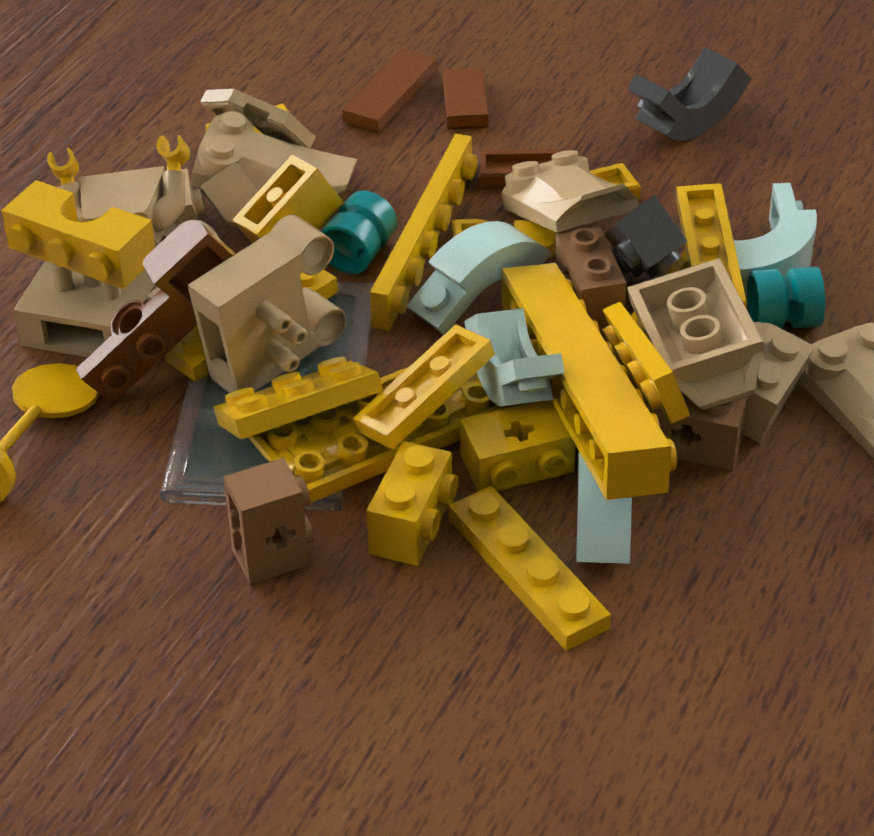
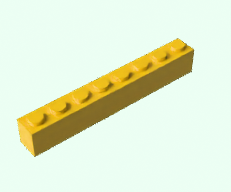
(595, 394)

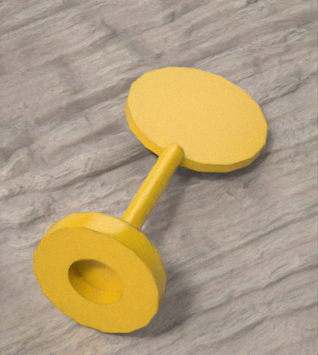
(46, 393)

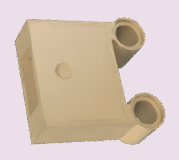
(72, 311)
(256, 312)

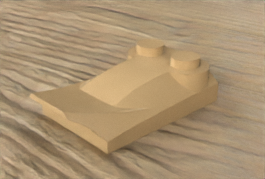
(260, 156)
(563, 193)
(701, 332)
(843, 380)

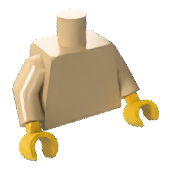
(144, 192)

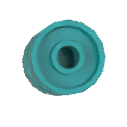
(359, 231)
(788, 298)

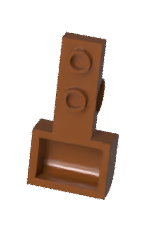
(150, 330)

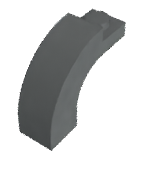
(696, 102)

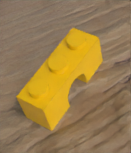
(46, 226)

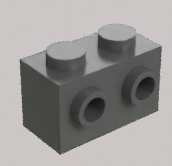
(645, 240)

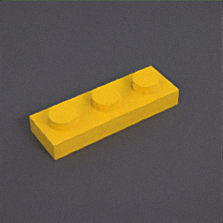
(424, 386)

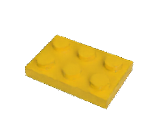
(296, 397)

